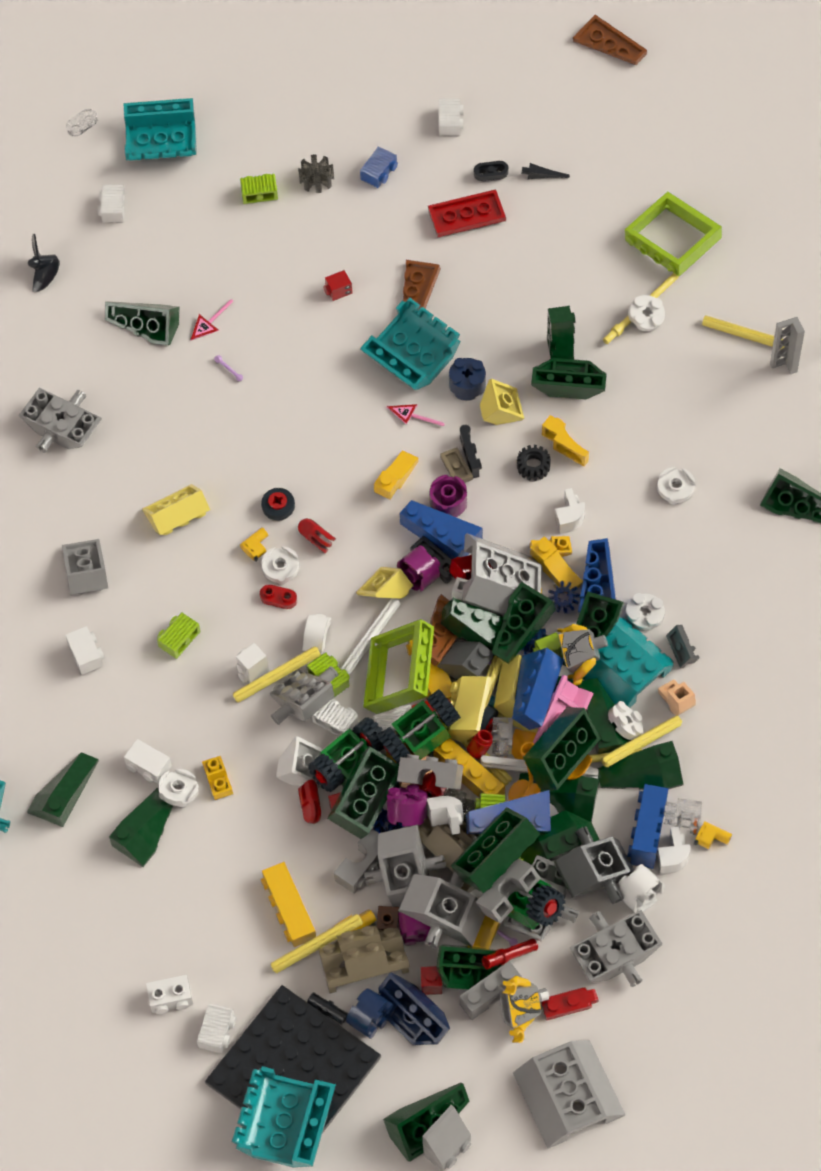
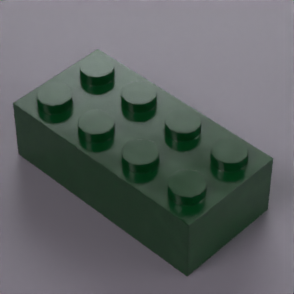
(561, 748)
(364, 793)
(495, 850)

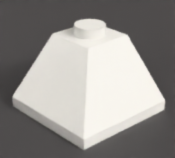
(295, 760)

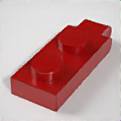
(569, 1003)

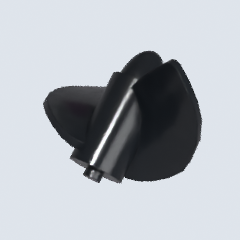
(45, 267)

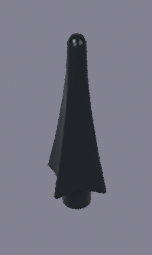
(535, 172)

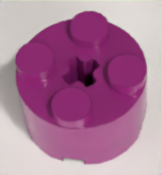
(448, 495)
(420, 568)
(407, 805)
(412, 930)

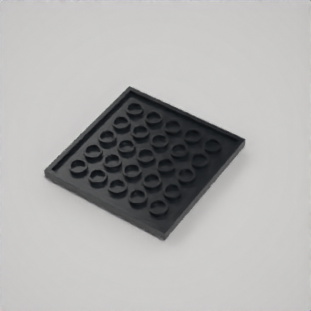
(298, 1046)

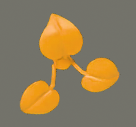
(521, 744)

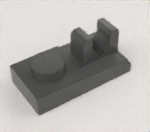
(681, 647)

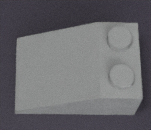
(85, 566)
(446, 1139)

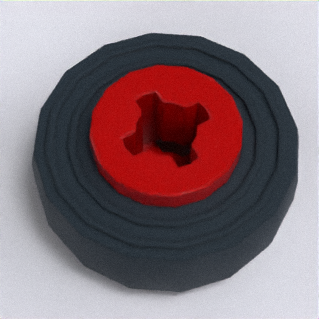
(276, 510)
(487, 719)

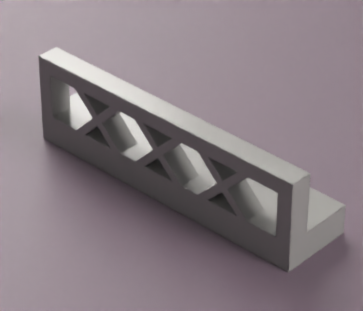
(792, 344)

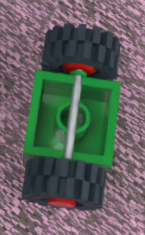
(420, 728)
(340, 757)
(538, 906)

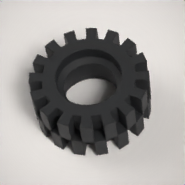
(533, 453)

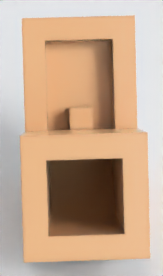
(678, 696)

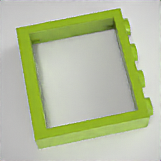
(668, 201)
(422, 637)

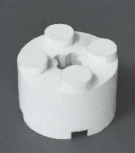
(640, 889)

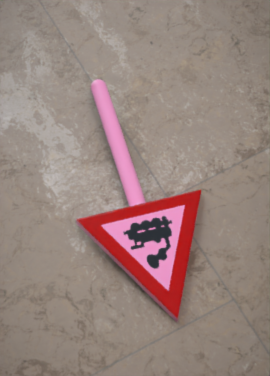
(205, 327)
(405, 412)

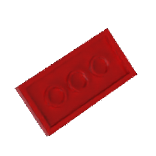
(466, 213)

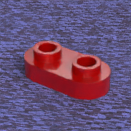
(277, 596)

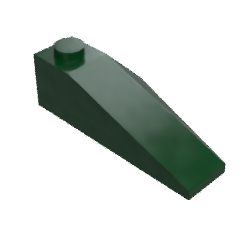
(792, 497)
(522, 621)
(650, 766)
(60, 795)
(574, 796)
(413, 1121)

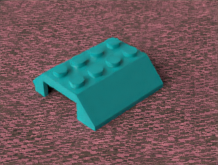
(160, 129)
(414, 345)
(628, 663)
(283, 1118)

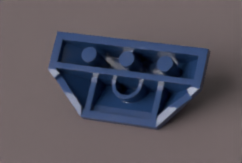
(413, 1012)

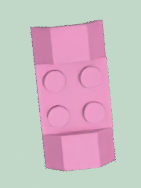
(565, 696)

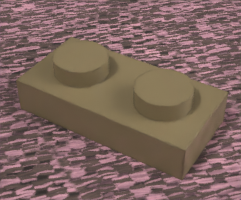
(456, 464)

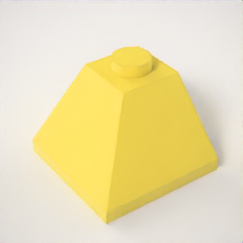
(500, 403)
(386, 583)

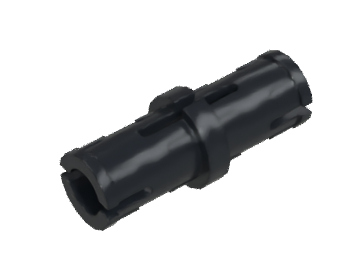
(327, 1008)

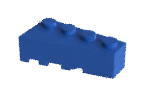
(440, 528)
(598, 571)
(535, 687)
(533, 807)
(649, 826)

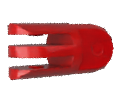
(315, 534)
(310, 801)

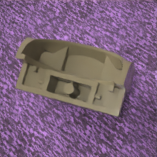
(442, 842)
(363, 956)

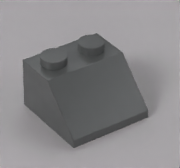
(466, 659)

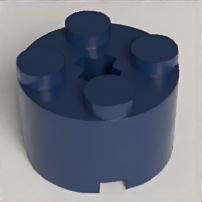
(467, 378)
(369, 1013)

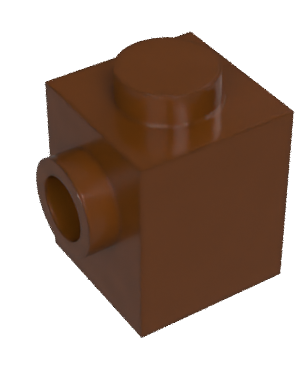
(387, 917)

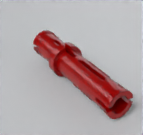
(502, 955)

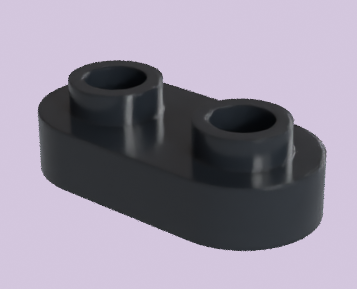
(491, 170)

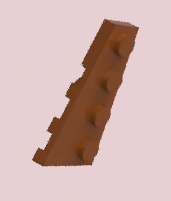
(607, 39)
(420, 281)
(442, 636)

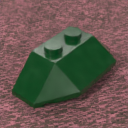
(569, 378)
(560, 839)
(462, 965)

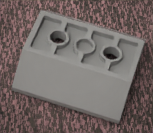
(493, 587)
(553, 1094)

